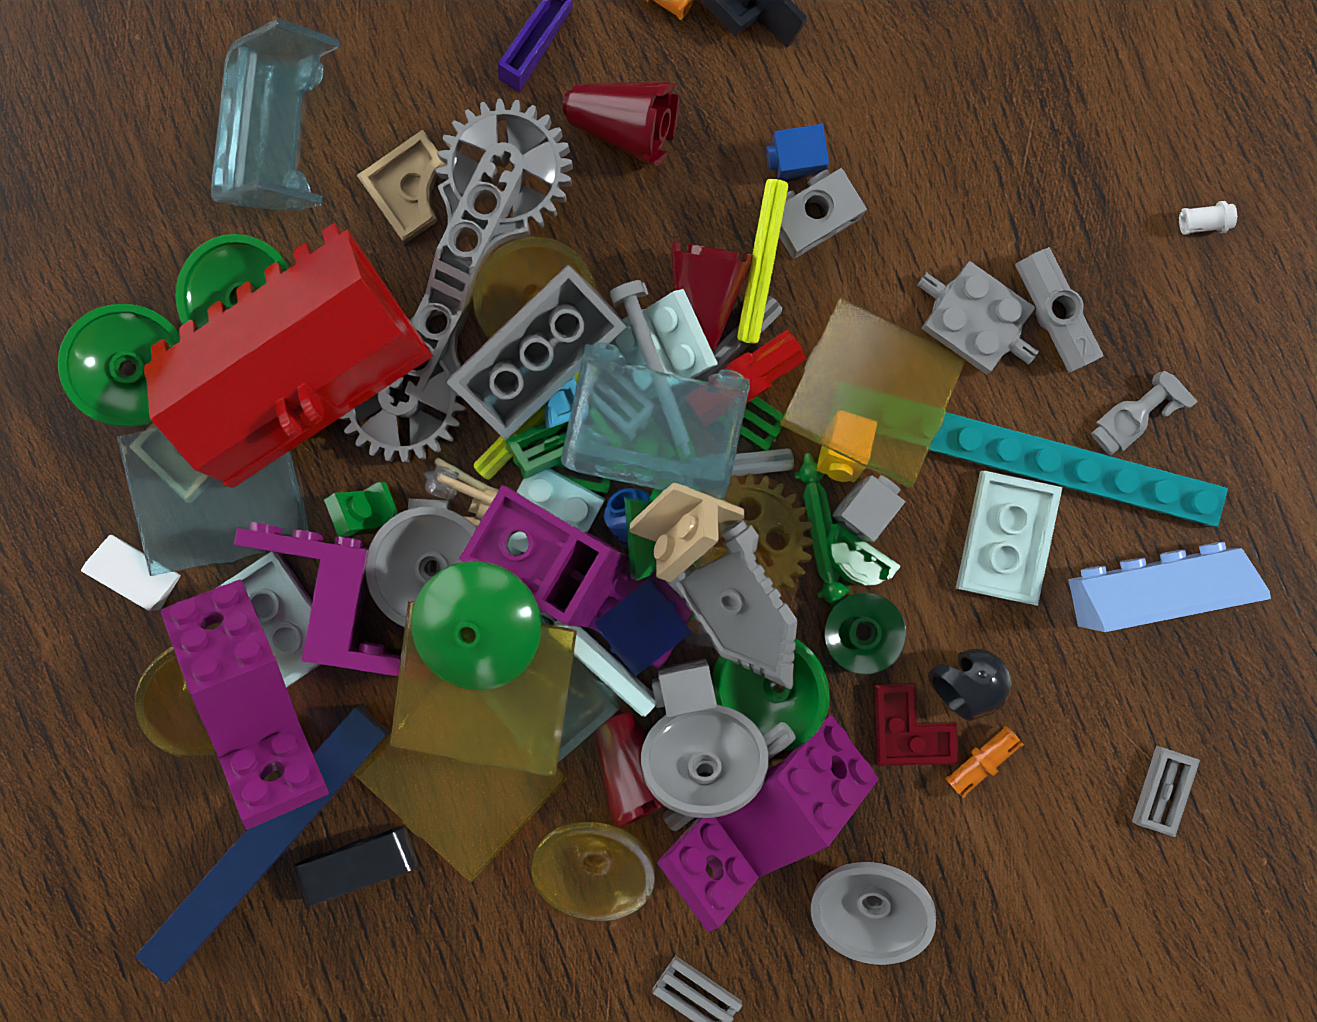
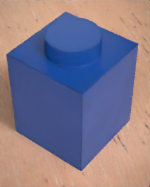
(798, 152)

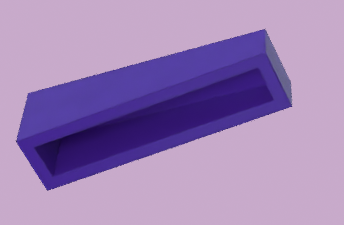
(532, 42)

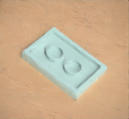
(1009, 537)
(281, 610)
(611, 671)

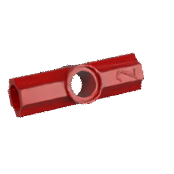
(768, 363)

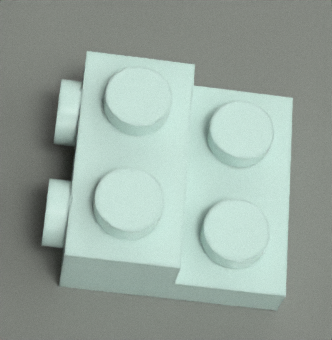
(675, 335)
(560, 497)

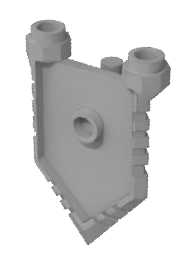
(742, 608)

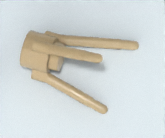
(481, 493)

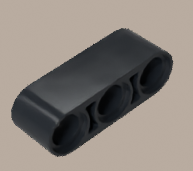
(356, 865)

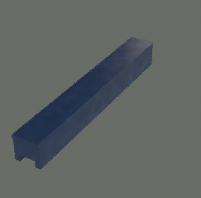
(258, 851)

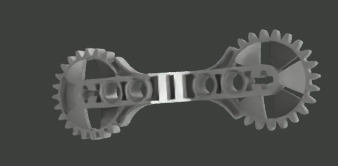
(455, 271)

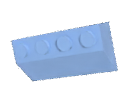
(1165, 588)

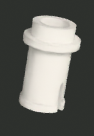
(1218, 217)

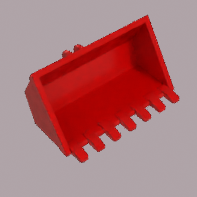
(281, 361)

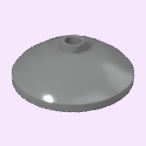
(405, 547)
(709, 742)
(873, 913)

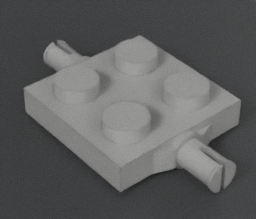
(978, 317)

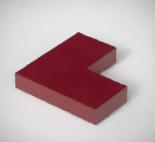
(904, 740)

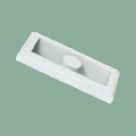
(127, 573)

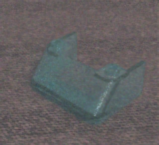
(262, 116)

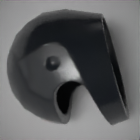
(976, 690)

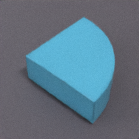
(560, 404)

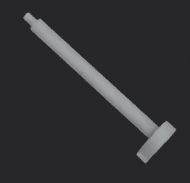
(628, 295)

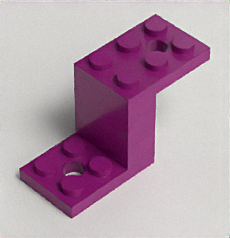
(565, 568)
(336, 598)
(243, 703)
(787, 820)

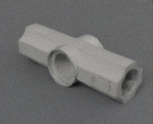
(1070, 335)

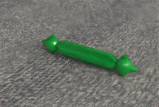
(820, 516)

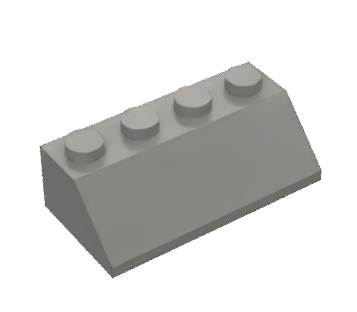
(535, 352)

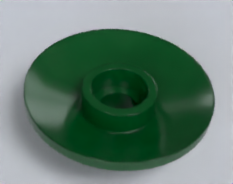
(885, 636)

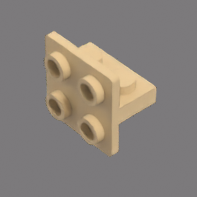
(683, 527)

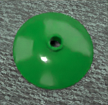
(218, 270)
(97, 350)
(491, 604)
(767, 704)

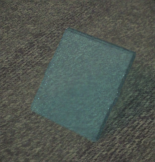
(194, 517)

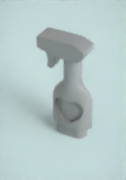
(1130, 418)

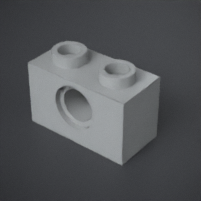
(841, 208)
(869, 507)
(684, 687)

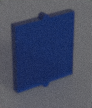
(642, 627)

